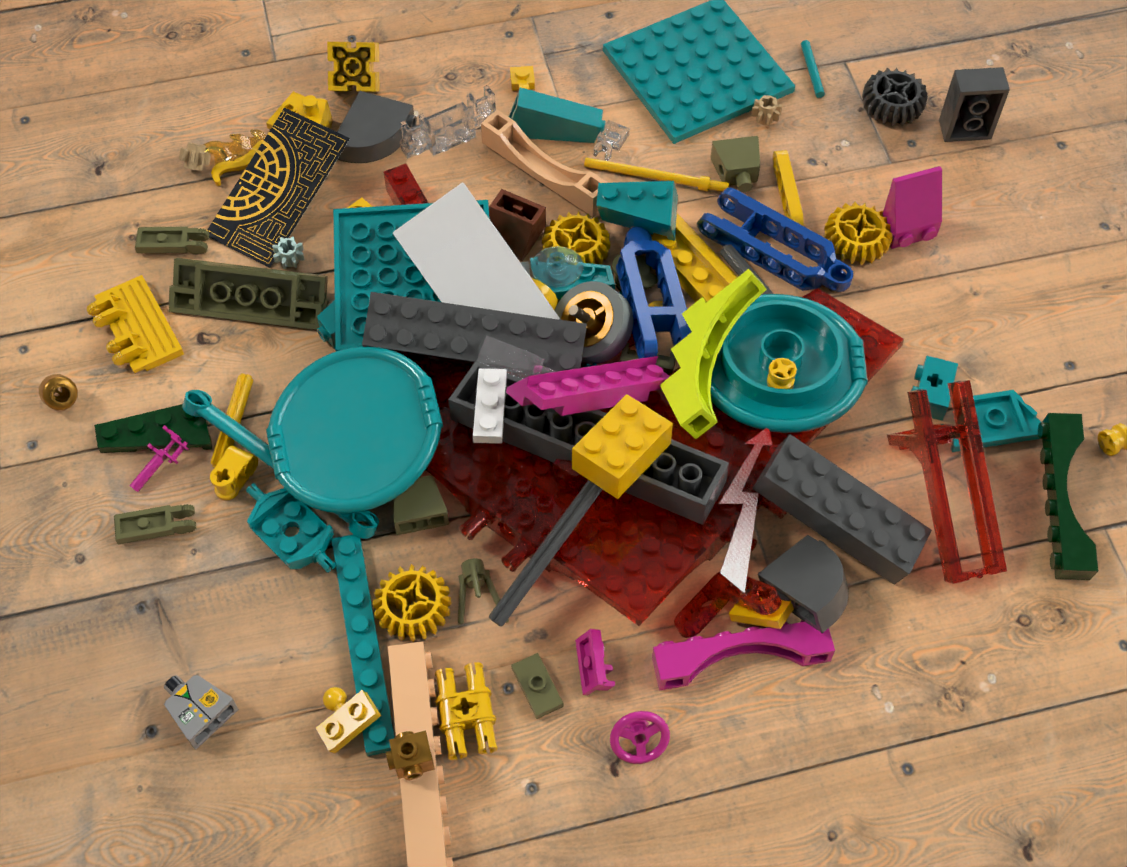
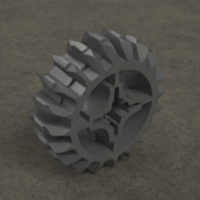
(895, 90)

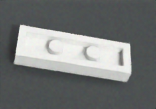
(490, 406)

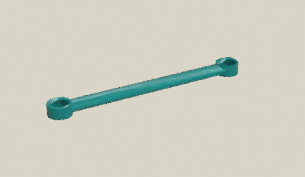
(262, 451)

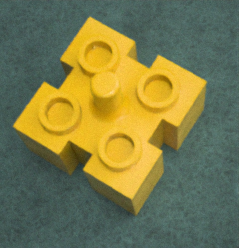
(353, 66)

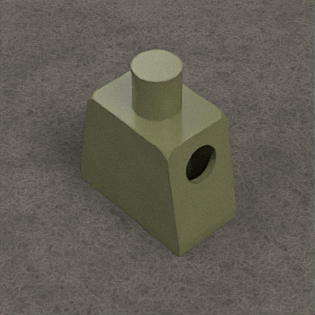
(737, 161)
(420, 507)

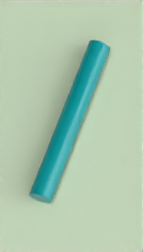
(812, 69)

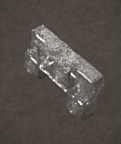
(448, 126)

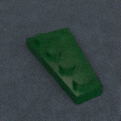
(141, 429)

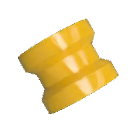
(785, 370)
(1113, 440)

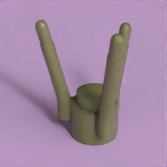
(474, 577)

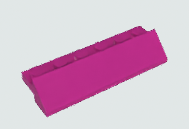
(590, 386)

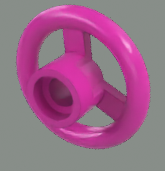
(637, 729)

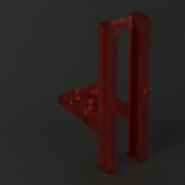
(923, 444)

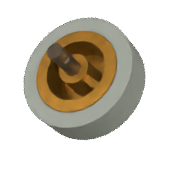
(606, 315)

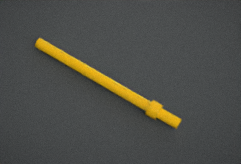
(703, 183)

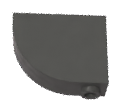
(374, 127)
(812, 581)

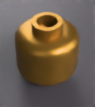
(66, 396)

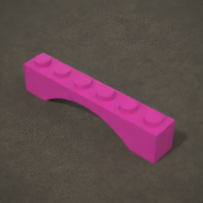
(681, 662)

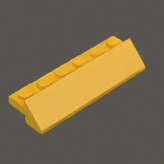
(696, 264)

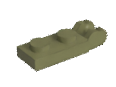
(171, 240)
(153, 523)

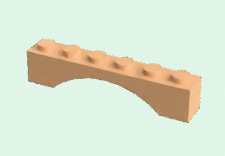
(510, 142)

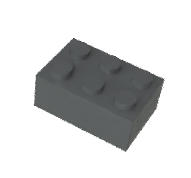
(973, 104)

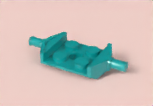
(280, 511)

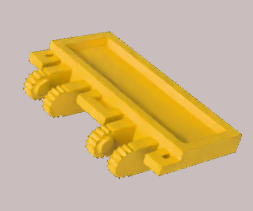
(137, 325)

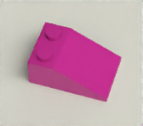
(914, 207)

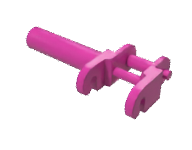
(158, 459)

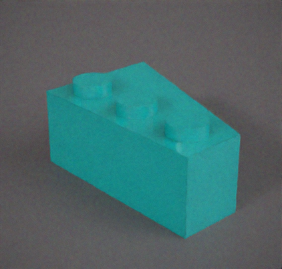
(640, 204)

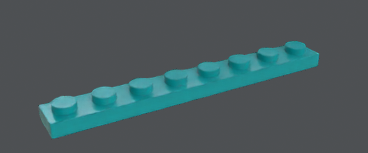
(363, 639)

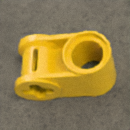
(232, 472)

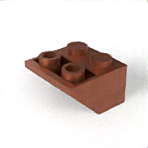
(517, 221)

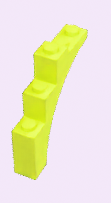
(710, 323)

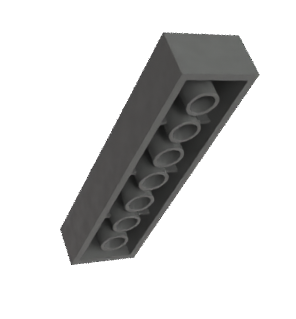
(458, 331)

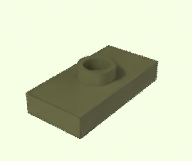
(537, 686)

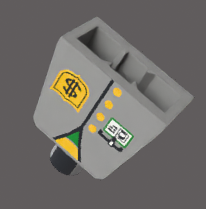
(198, 707)

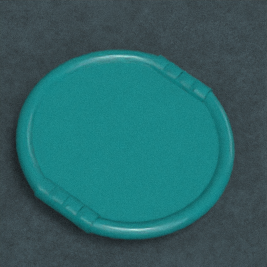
(818, 342)
(354, 429)

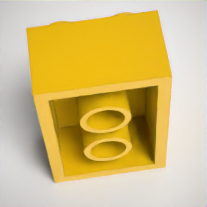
(622, 446)

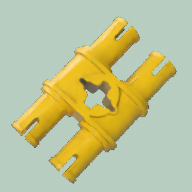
(451, 711)

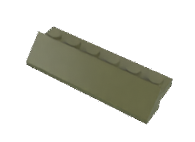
(247, 293)

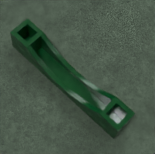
(1073, 550)

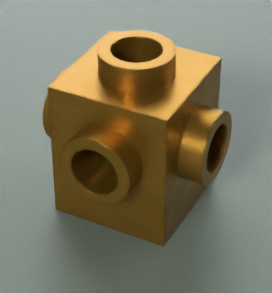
(410, 755)

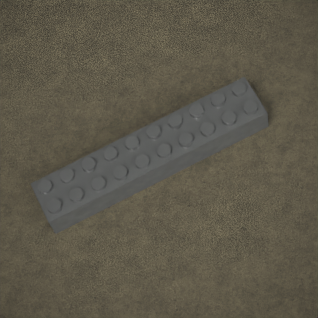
(677, 481)

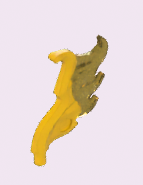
(234, 154)

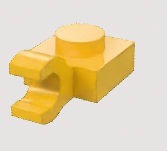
(522, 77)

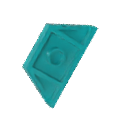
(1003, 419)

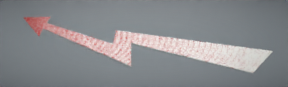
(738, 554)

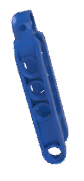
(757, 219)
(651, 319)

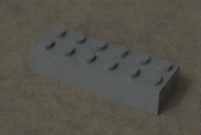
(842, 509)

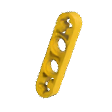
(787, 186)

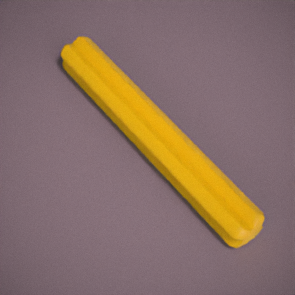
(235, 411)

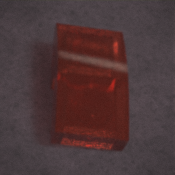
(569, 478)

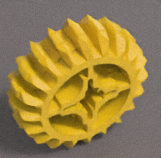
(580, 234)
(873, 236)
(393, 594)

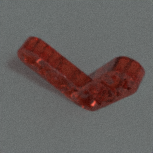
(694, 618)

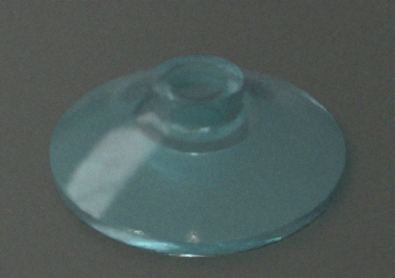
(557, 266)

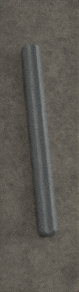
(545, 553)

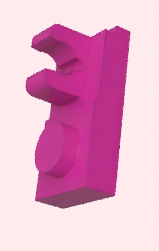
(591, 662)

